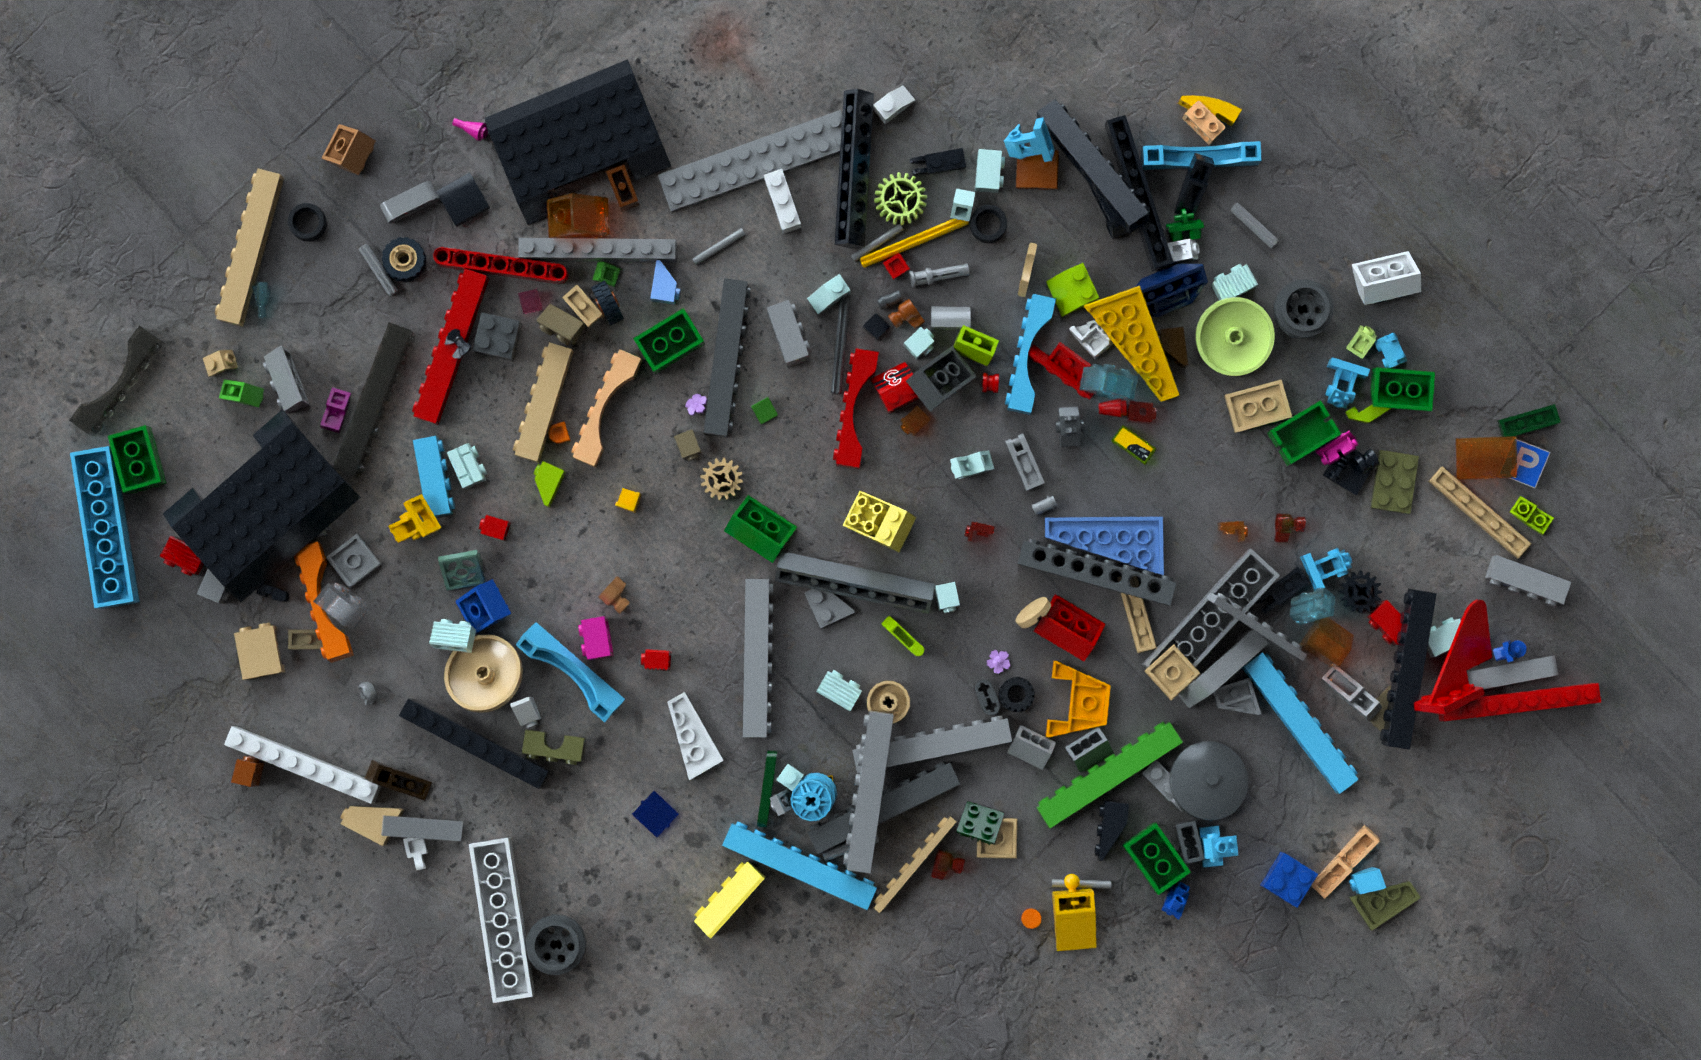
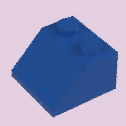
(483, 606)

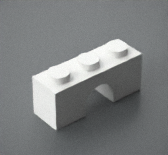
(782, 201)

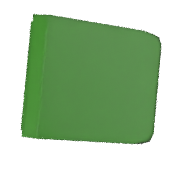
(606, 272)
(764, 410)

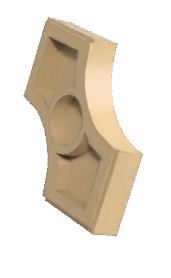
(1027, 269)

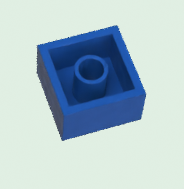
(1288, 879)

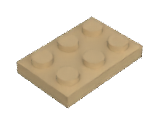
(1258, 406)

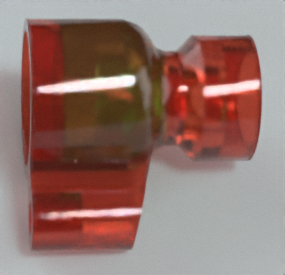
(1285, 524)
(944, 862)

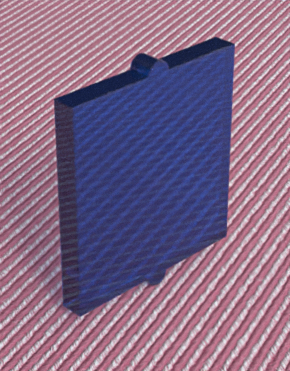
(655, 814)

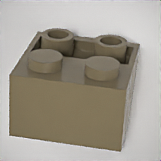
(561, 324)

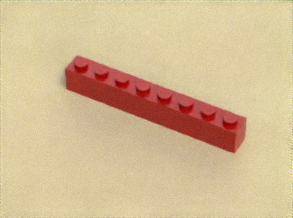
(445, 367)
(1526, 701)

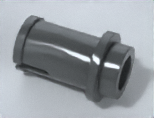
(890, 299)

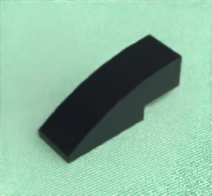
(1194, 184)

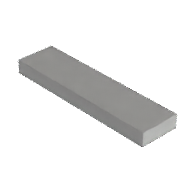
(422, 828)

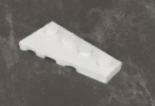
(694, 741)

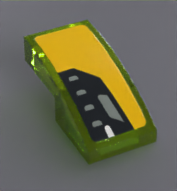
(1134, 445)

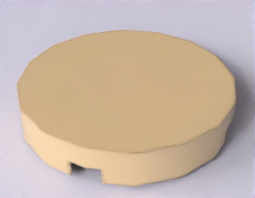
(1032, 611)

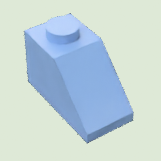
(664, 286)

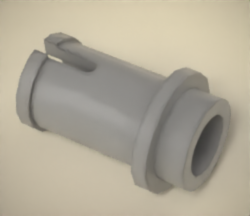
(1044, 505)

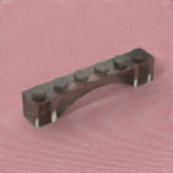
(140, 350)

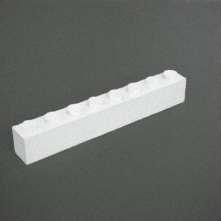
(302, 764)

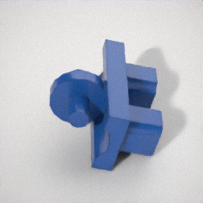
(1510, 650)
(1176, 900)

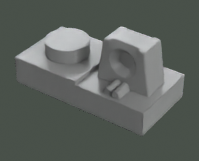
(781, 802)

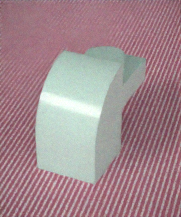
(971, 464)

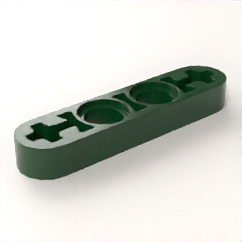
(767, 789)

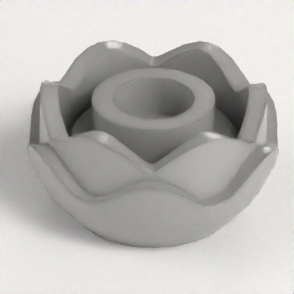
(367, 693)

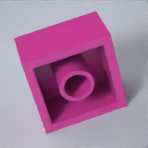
(596, 638)

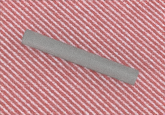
(877, 242)
(718, 246)
(1084, 884)

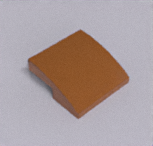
(1037, 174)

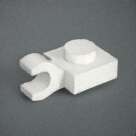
(416, 848)

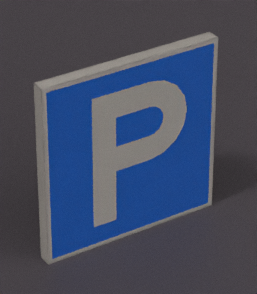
(1530, 463)

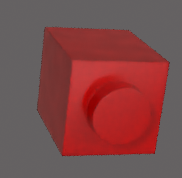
(494, 527)

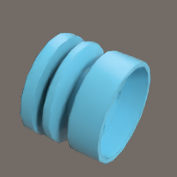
(816, 786)

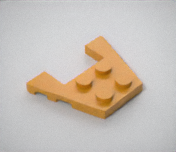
(1087, 702)

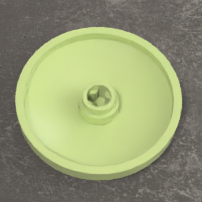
(1235, 336)

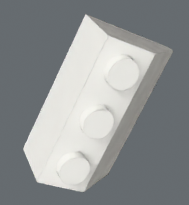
(1387, 278)

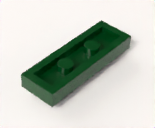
(1529, 421)

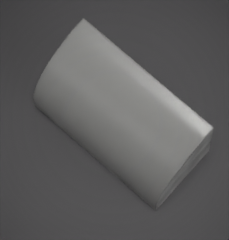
(950, 317)
(1031, 747)

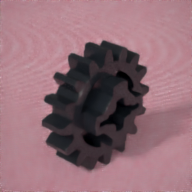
(1366, 597)

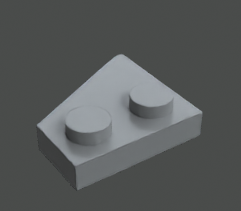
(827, 607)
(1237, 697)

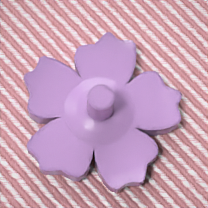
(696, 404)
(998, 661)

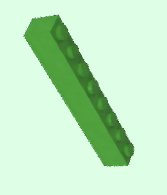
(1108, 775)

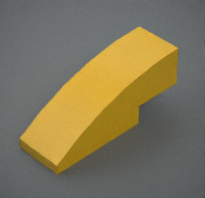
(1222, 110)

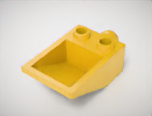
(1074, 919)

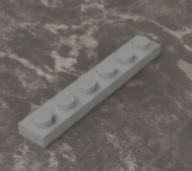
(1251, 621)

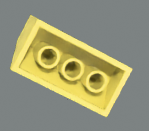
(729, 899)

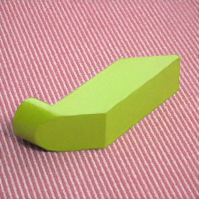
(1365, 415)
(903, 636)

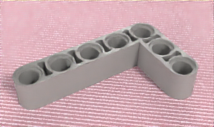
(1223, 668)

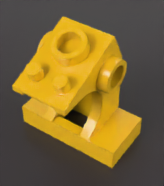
(411, 525)

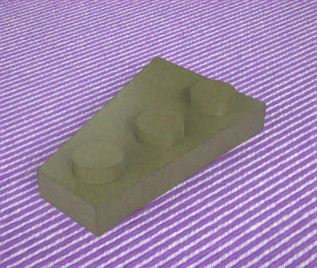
(1383, 904)

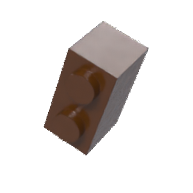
(622, 188)

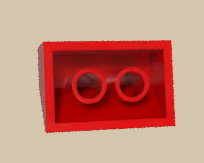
(1070, 628)

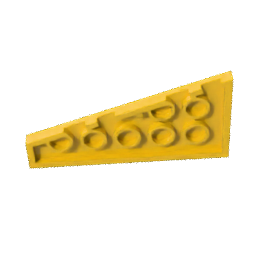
(1133, 332)

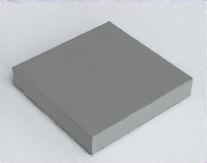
(353, 561)

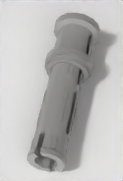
(929, 276)

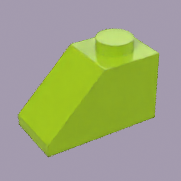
(548, 481)

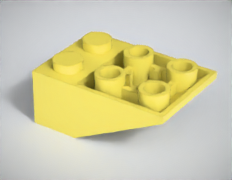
(879, 521)

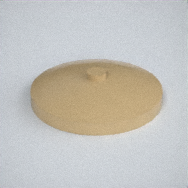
(486, 676)

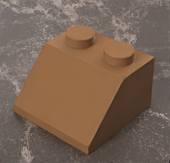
(349, 149)

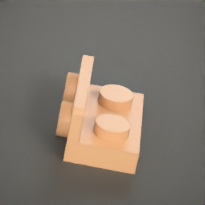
(1203, 122)

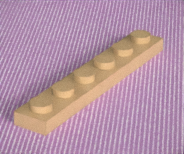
(908, 869)

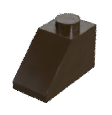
(1174, 345)

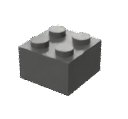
(497, 337)

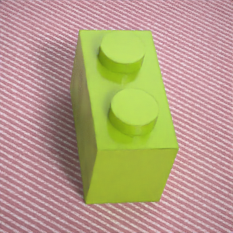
(975, 345)

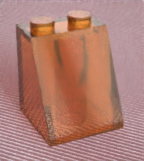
(578, 216)
(1328, 642)

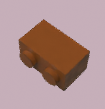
(247, 771)

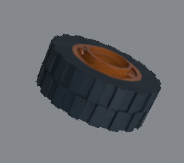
(607, 302)

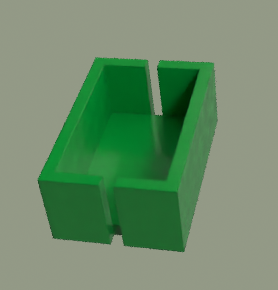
(1303, 433)

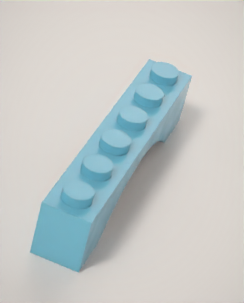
(1180, 157)
(1022, 393)
(542, 646)

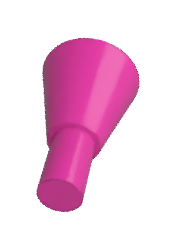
(475, 129)

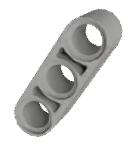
(409, 202)

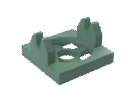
(447, 574)

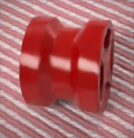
(990, 383)

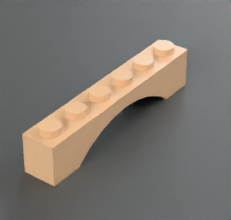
(622, 371)

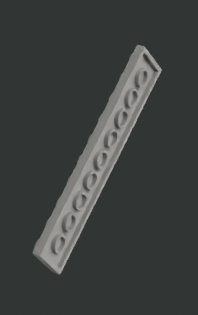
(751, 161)

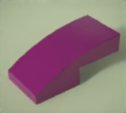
(335, 410)

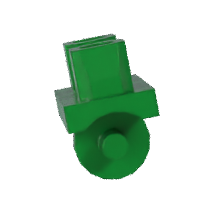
(1194, 226)

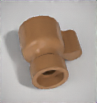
(612, 595)

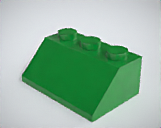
(1402, 389)
(760, 528)

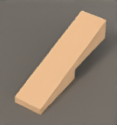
(1345, 861)

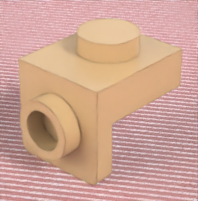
(220, 362)

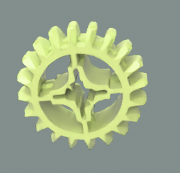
(907, 194)

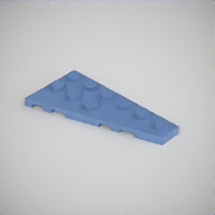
(1122, 539)

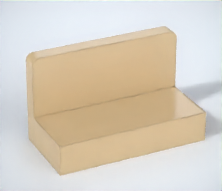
(583, 306)

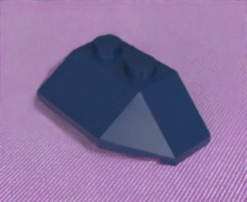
(1173, 287)

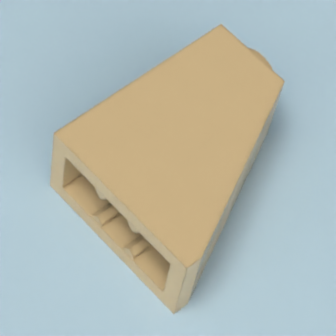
(368, 821)

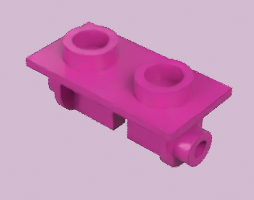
(1344, 442)

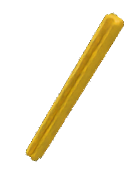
(912, 241)

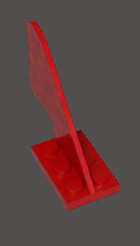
(1469, 648)

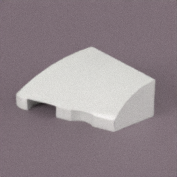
(1092, 338)

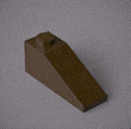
(398, 780)

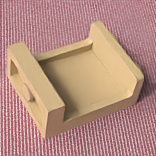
(258, 651)

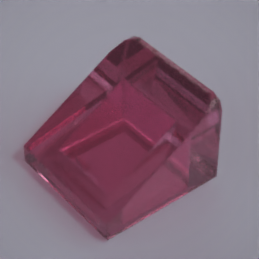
(530, 301)

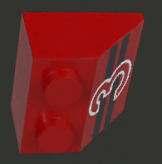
(893, 387)

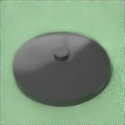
(1208, 781)

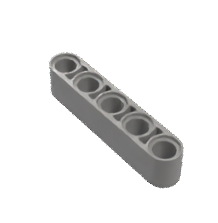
(1514, 672)

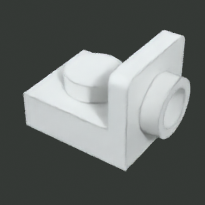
(1184, 250)

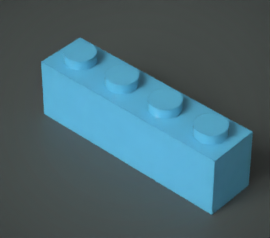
(432, 475)

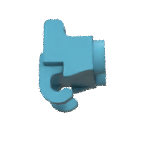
(1391, 349)

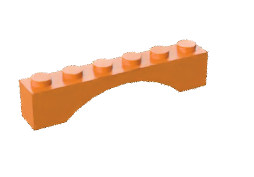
(313, 564)

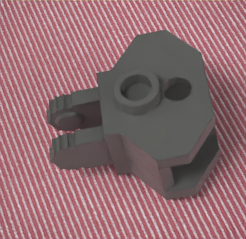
(1069, 426)

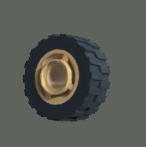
(399, 248)

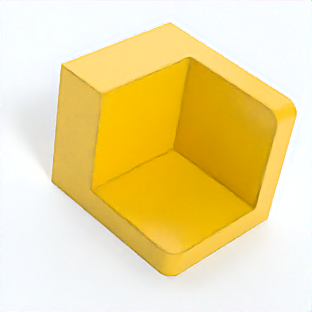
(628, 500)

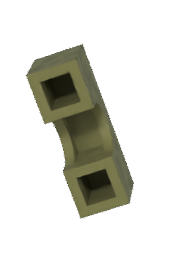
(536, 745)

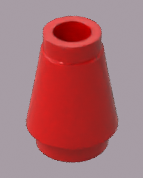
(1114, 408)

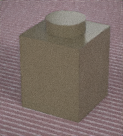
(688, 445)

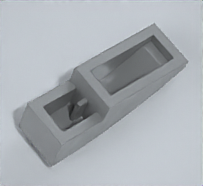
(1352, 693)

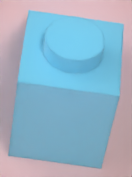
(1367, 881)

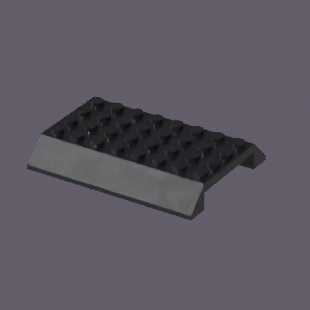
(575, 136)
(263, 509)

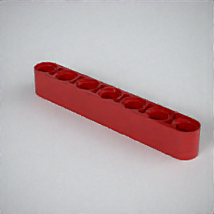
(493, 260)

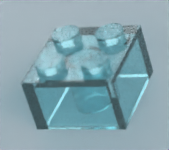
(1108, 382)

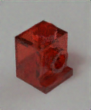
(1134, 416)

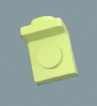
(1362, 341)

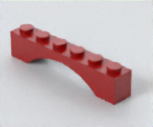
(863, 368)

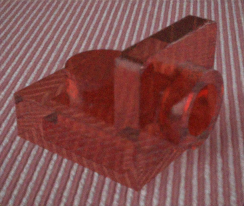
(982, 530)

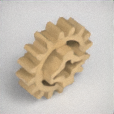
(726, 471)

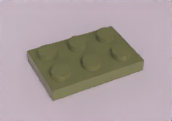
(1394, 482)

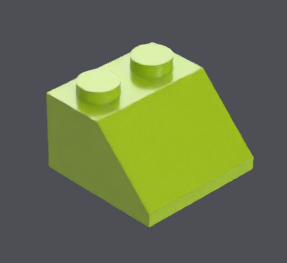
(1072, 289)

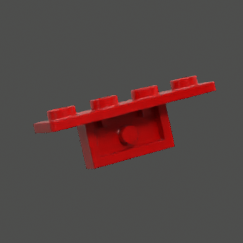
(1064, 364)

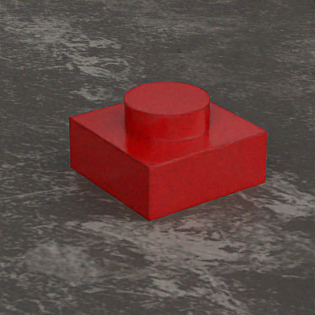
(896, 266)

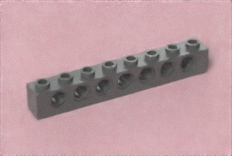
(1163, 596)

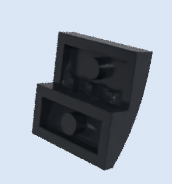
(463, 199)

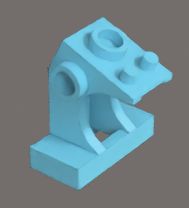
(1039, 141)
(1346, 372)
(1340, 560)
(1216, 847)

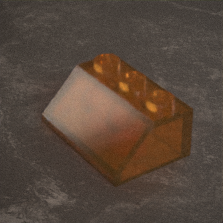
(1486, 457)

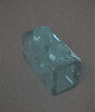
(1312, 606)

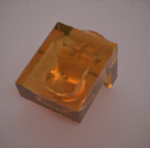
(914, 421)
(1230, 527)

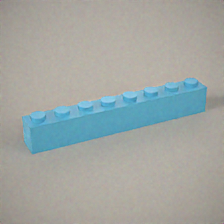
(1300, 723)
(799, 865)

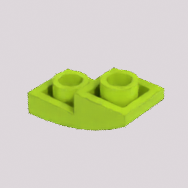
(1531, 515)

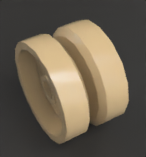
(892, 691)

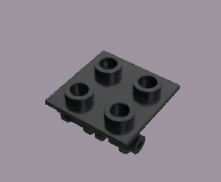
(1345, 473)

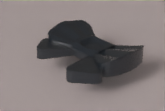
(463, 347)

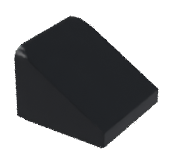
(876, 326)

